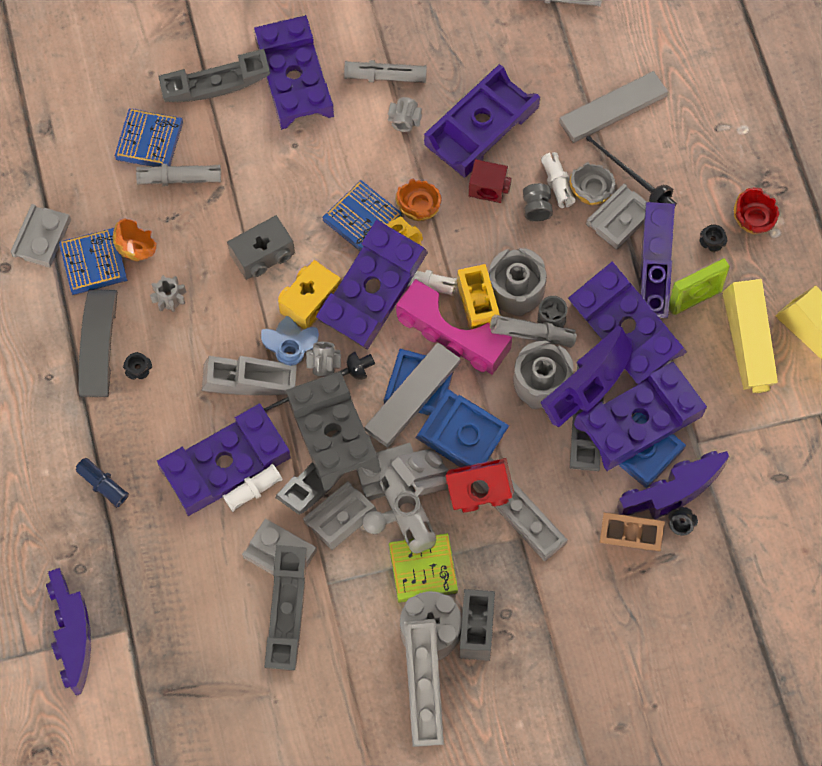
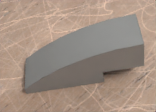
(247, 376)

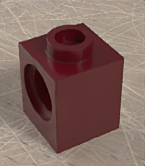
(489, 181)

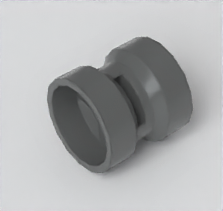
(537, 201)
(553, 308)

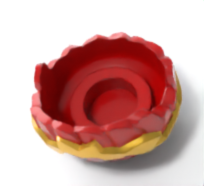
(755, 211)

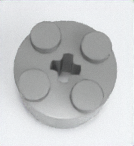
(518, 280)
(539, 358)
(446, 615)

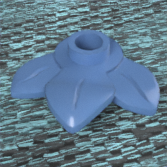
(289, 339)

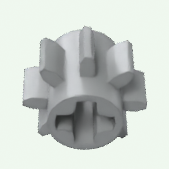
(404, 114)
(168, 301)
(323, 358)

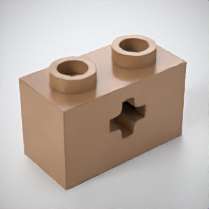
(632, 531)

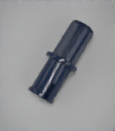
(102, 482)

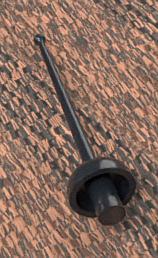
(660, 194)
(355, 368)

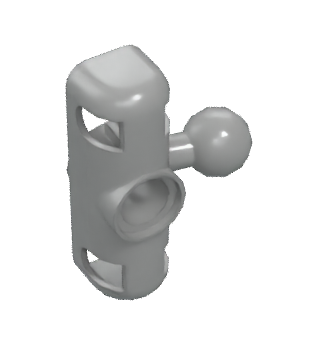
(397, 495)

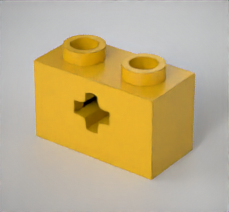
(309, 280)
(477, 295)

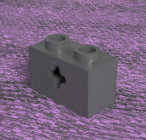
(248, 246)
(477, 624)

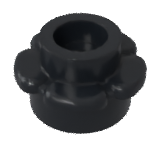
(713, 231)
(137, 359)
(682, 527)

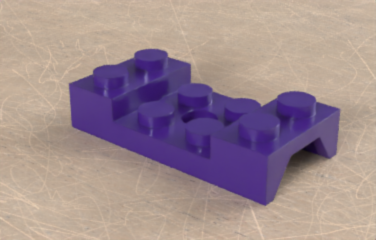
(288, 49)
(462, 139)
(384, 257)
(612, 299)
(665, 401)
(250, 443)

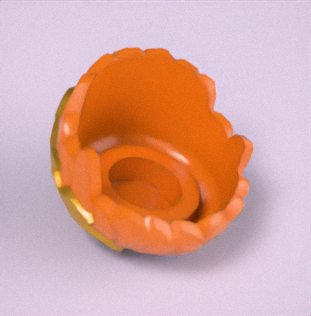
(418, 200)
(133, 241)

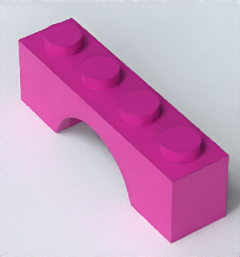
(421, 310)

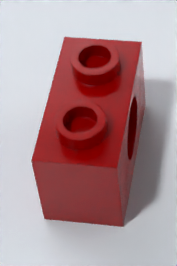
(494, 473)

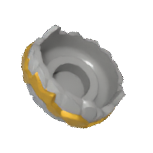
(592, 183)

